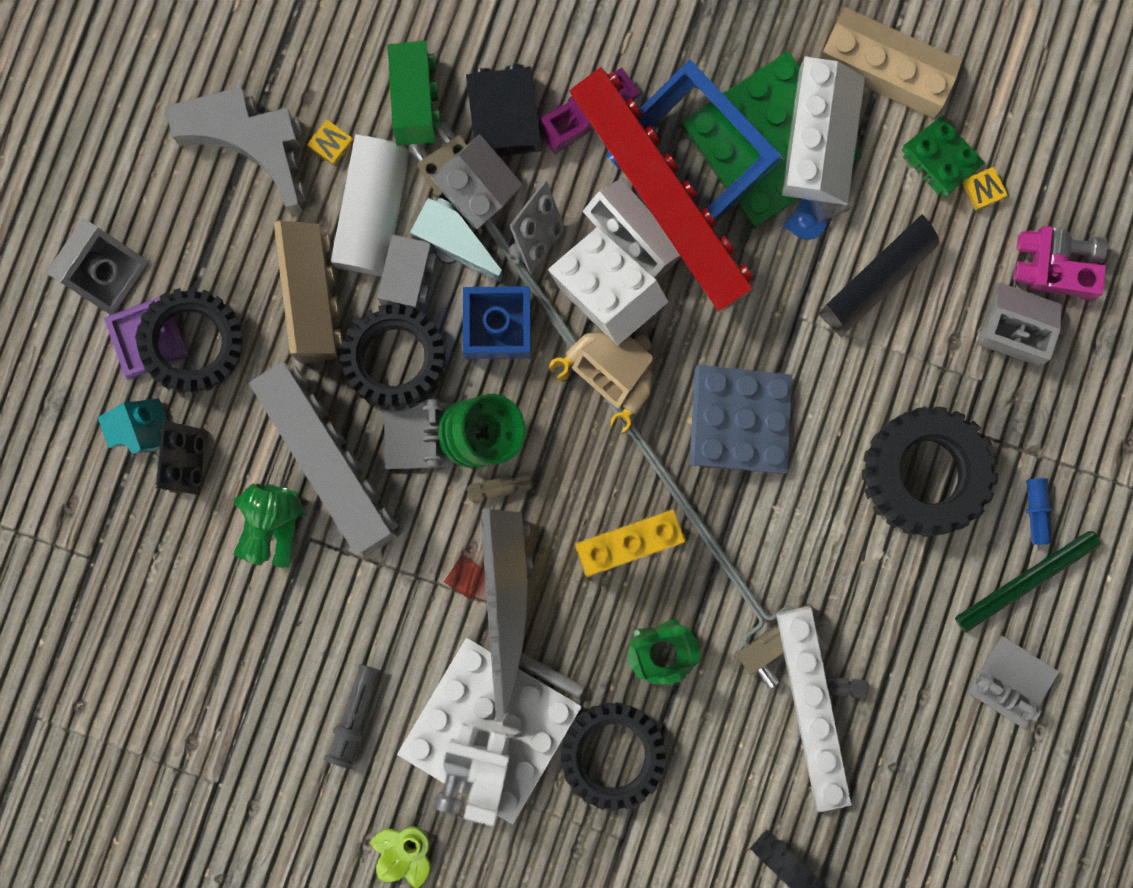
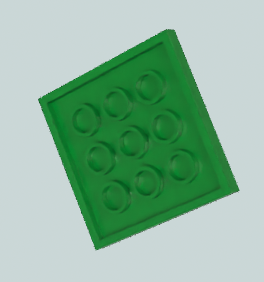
(768, 104)

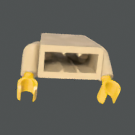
(614, 371)

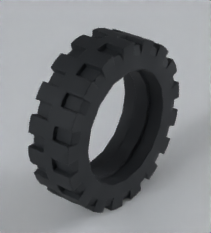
(784, 862)

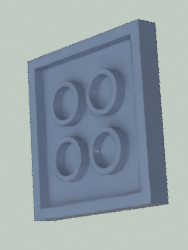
(740, 419)

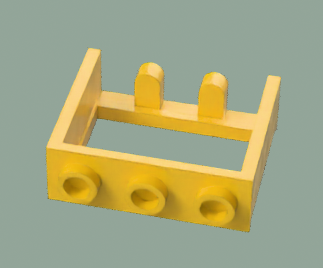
(629, 543)

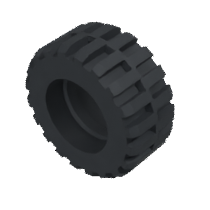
(972, 463)

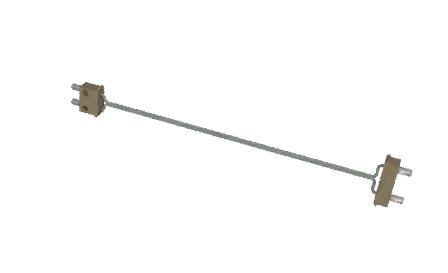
(767, 645)

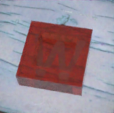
(466, 577)

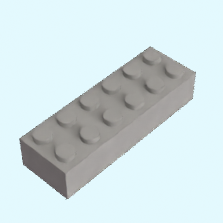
(323, 460)

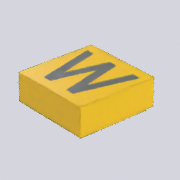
(330, 142)
(984, 188)

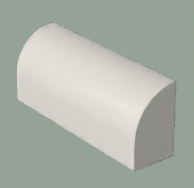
(370, 205)

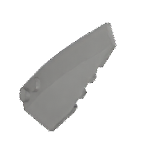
(506, 596)

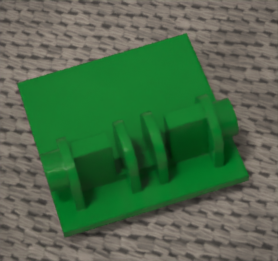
(942, 155)

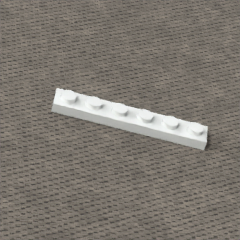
(813, 709)

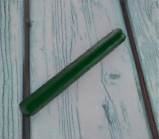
(1028, 581)

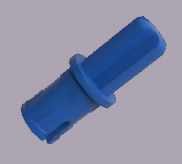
(1039, 511)

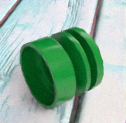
(497, 433)

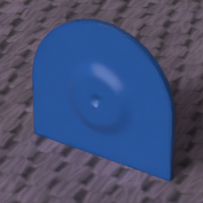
(804, 222)

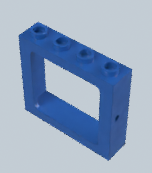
(673, 91)

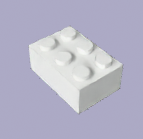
(608, 285)

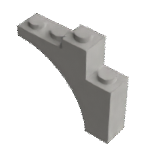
(228, 122)

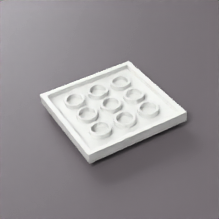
(534, 720)

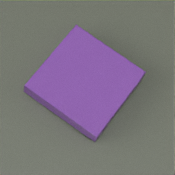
(123, 333)

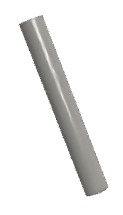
(551, 675)

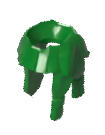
(267, 512)
(686, 648)

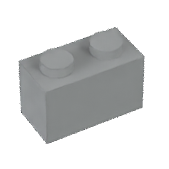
(406, 273)

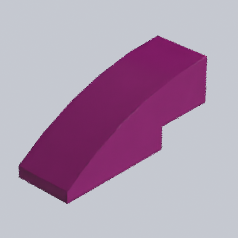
(569, 122)

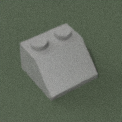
(476, 182)
(97, 267)

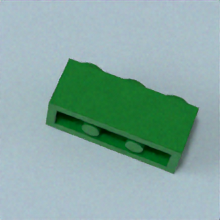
(413, 93)

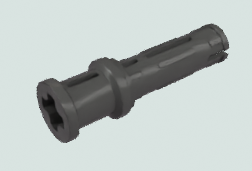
(366, 675)

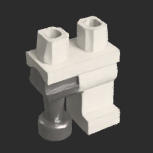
(478, 765)

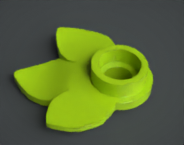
(399, 859)

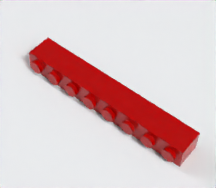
(662, 190)

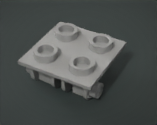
(535, 228)
(413, 436)
(1013, 682)

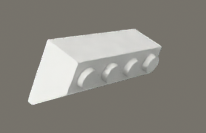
(823, 131)

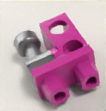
(1051, 264)

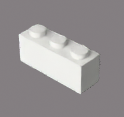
(632, 228)

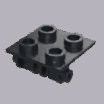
(180, 458)

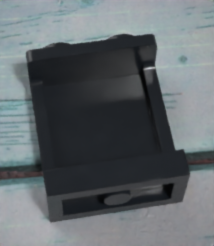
(504, 109)

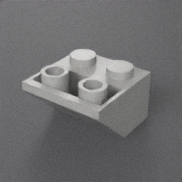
(1021, 325)

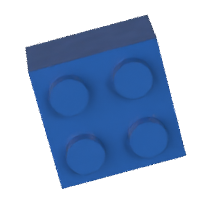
(497, 322)

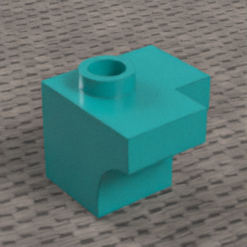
(134, 425)

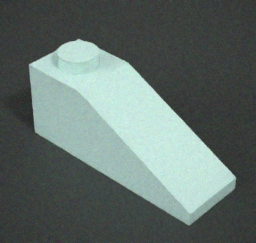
(453, 237)

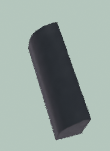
(880, 276)

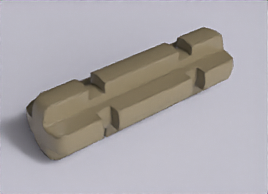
(499, 487)

